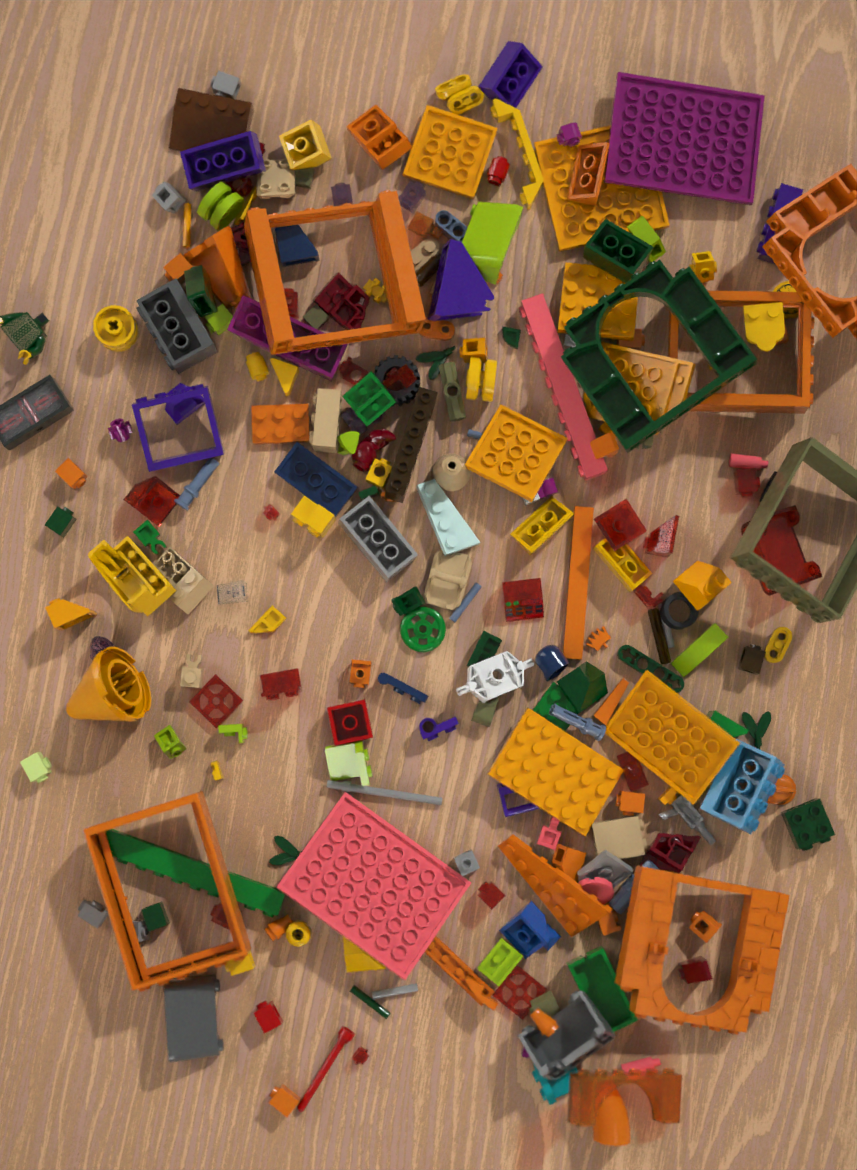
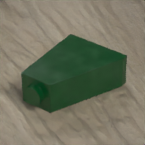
(200, 291)

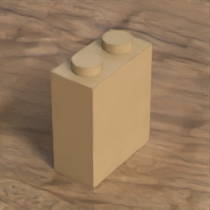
(619, 837)

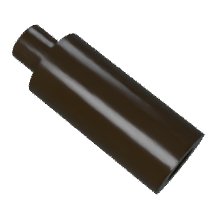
(427, 270)

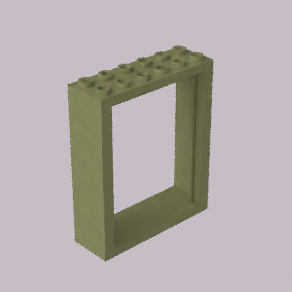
(845, 581)

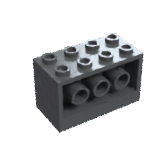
(179, 314)

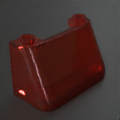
(782, 549)

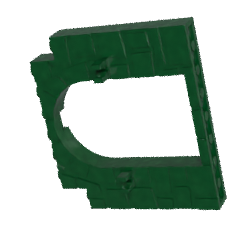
(699, 318)

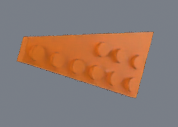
(556, 889)

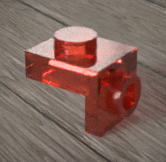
(403, 374)

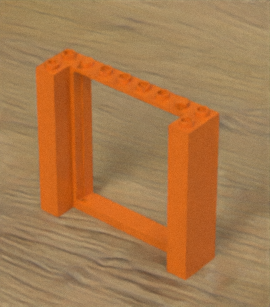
(393, 258)

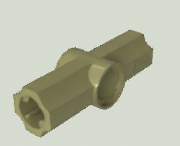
(450, 380)

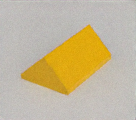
(541, 525)
(623, 564)

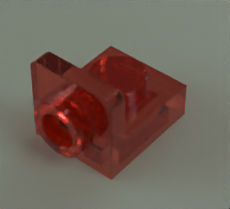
(644, 595)

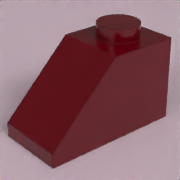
(695, 970)

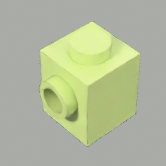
(36, 767)

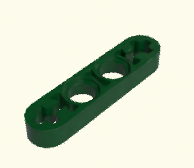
(652, 666)

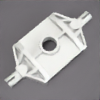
(485, 686)

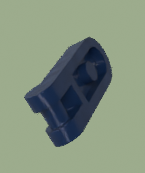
(401, 688)

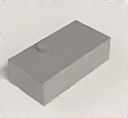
(377, 538)

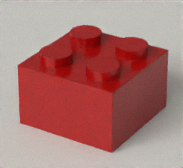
(350, 722)

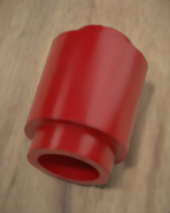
(498, 171)

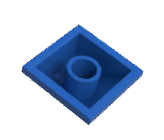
(527, 930)

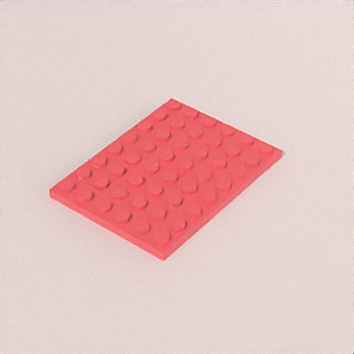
(374, 885)

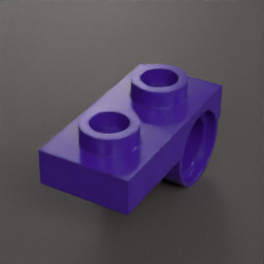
(448, 726)

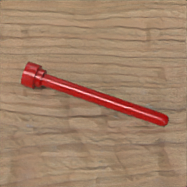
(345, 1036)

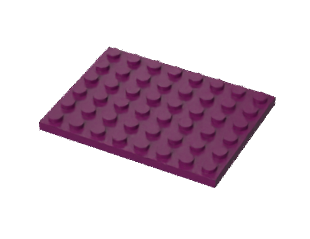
(684, 138)

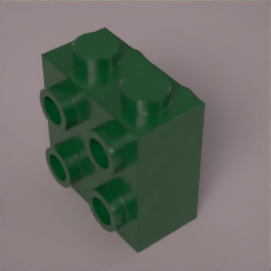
(808, 824)

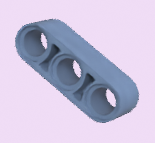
(451, 226)

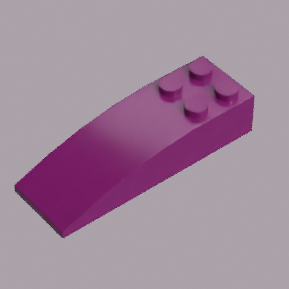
(250, 326)

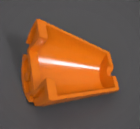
(222, 263)

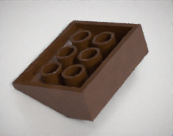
(207, 118)

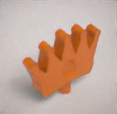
(599, 639)

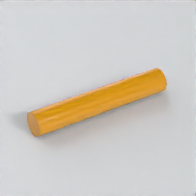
(186, 225)

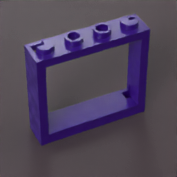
(178, 394)

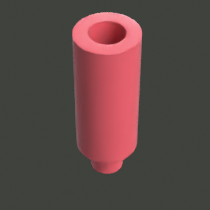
(747, 462)
(641, 1064)

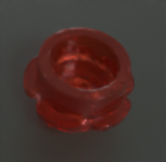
(270, 512)
(360, 1056)

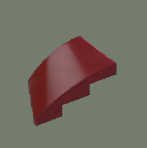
(343, 302)
(671, 851)

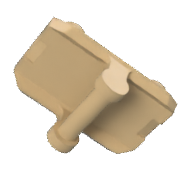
(276, 180)
(447, 580)

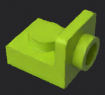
(229, 730)
(170, 742)

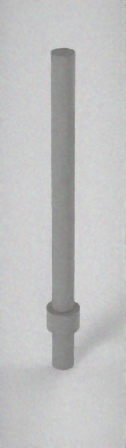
(346, 786)

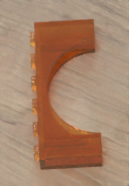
(590, 1089)

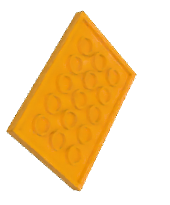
(671, 737)
(555, 772)

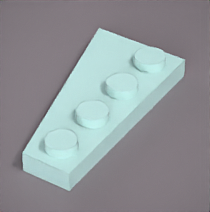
(445, 519)

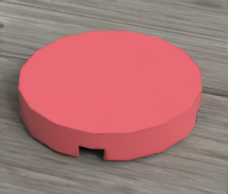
(599, 887)

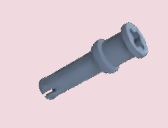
(191, 491)
(585, 725)

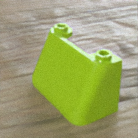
(491, 235)

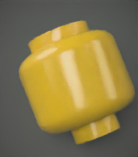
(293, 938)

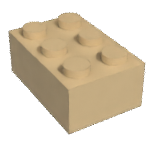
(326, 420)

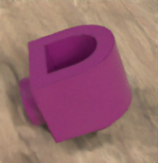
(569, 134)

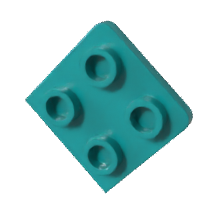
(553, 1088)

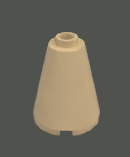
(449, 478)

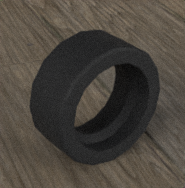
(664, 612)

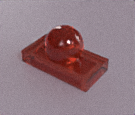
(632, 771)

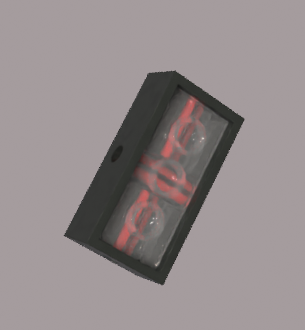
(32, 412)

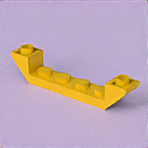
(505, 112)

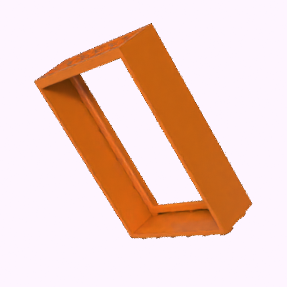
(138, 974)

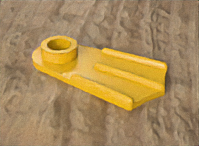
(252, 196)

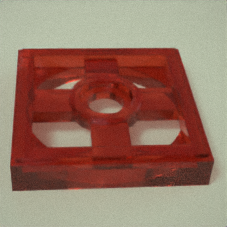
(216, 680)
(498, 994)

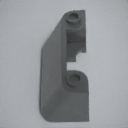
(192, 1018)
(579, 1036)

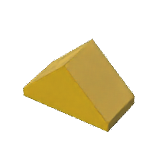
(286, 374)

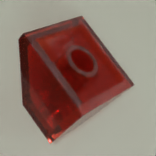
(152, 499)
(662, 539)

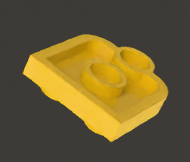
(764, 324)

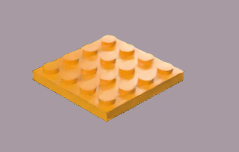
(450, 152)
(583, 288)
(516, 453)

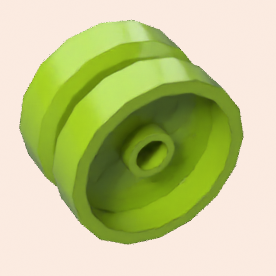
(220, 206)

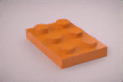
(280, 423)

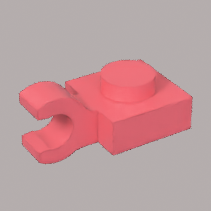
(549, 835)

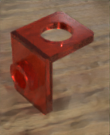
(244, 189)
(346, 369)

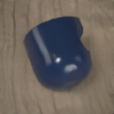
(551, 661)

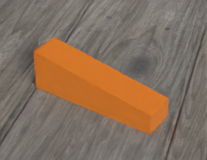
(608, 706)

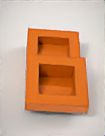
(477, 988)

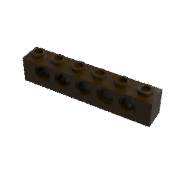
(410, 445)

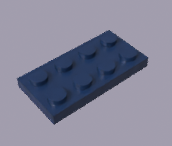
(315, 479)

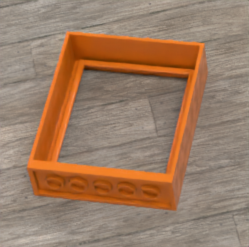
(761, 402)

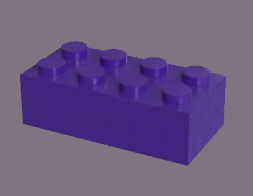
(223, 161)

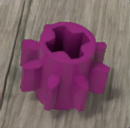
(120, 430)

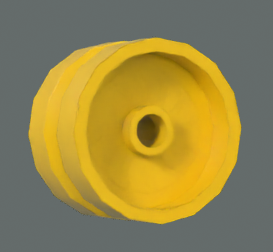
(104, 328)
(480, 379)

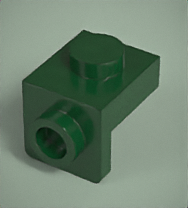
(408, 601)

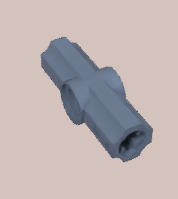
(621, 900)

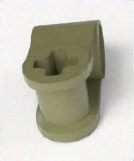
(485, 712)

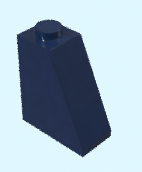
(295, 246)

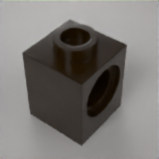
(751, 659)

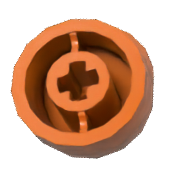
(612, 1122)

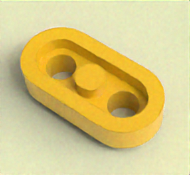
(453, 86)
(464, 99)
(778, 645)

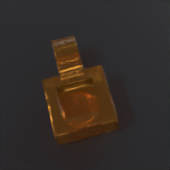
(422, 225)

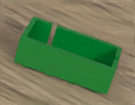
(597, 980)

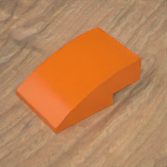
(379, 137)

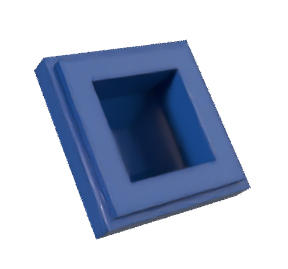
(553, 937)

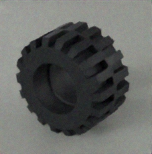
(406, 394)

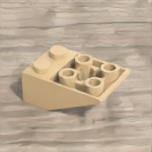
(187, 581)

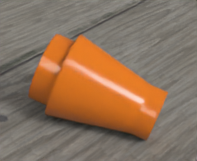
(278, 927)
(544, 1022)

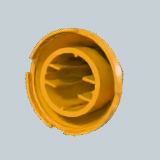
(111, 689)

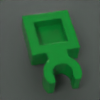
(148, 535)

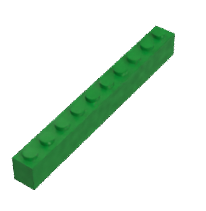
(192, 871)

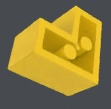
(313, 516)

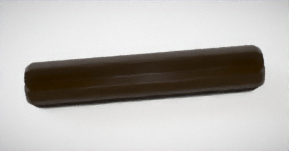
(659, 636)

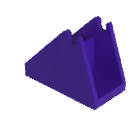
(458, 286)

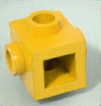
(703, 266)

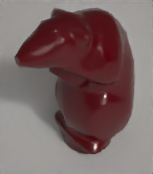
(366, 449)

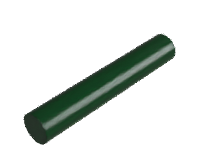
(370, 1002)

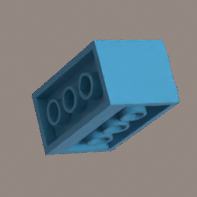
(743, 781)

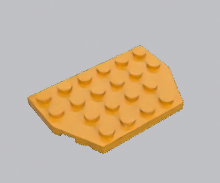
(654, 379)

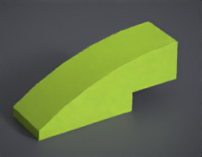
(699, 650)

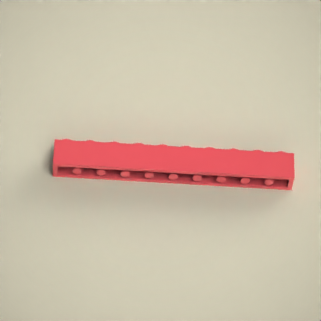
(563, 385)

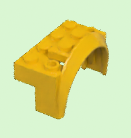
(138, 591)

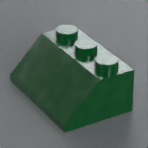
(617, 251)

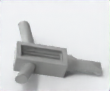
(689, 815)

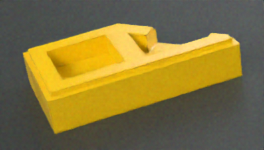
(268, 621)

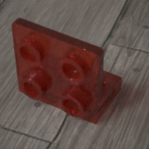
(281, 683)

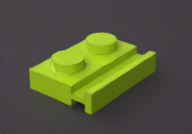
(500, 961)

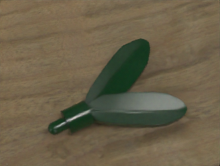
(437, 357)
(759, 730)
(290, 855)

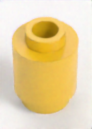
(257, 366)

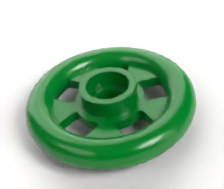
(432, 642)

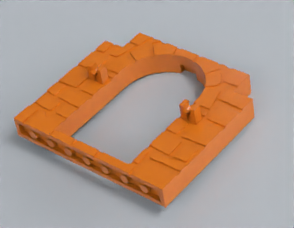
(798, 223)
(753, 960)

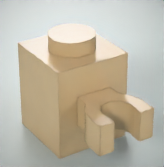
(192, 675)

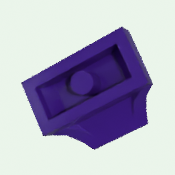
(182, 408)

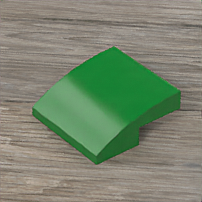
(369, 398)

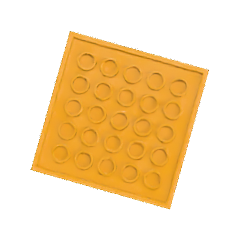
(577, 222)

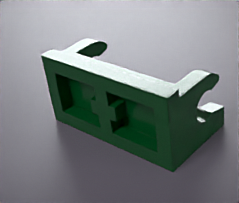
(485, 648)

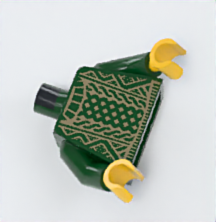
(25, 333)

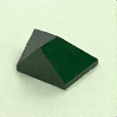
(584, 686)

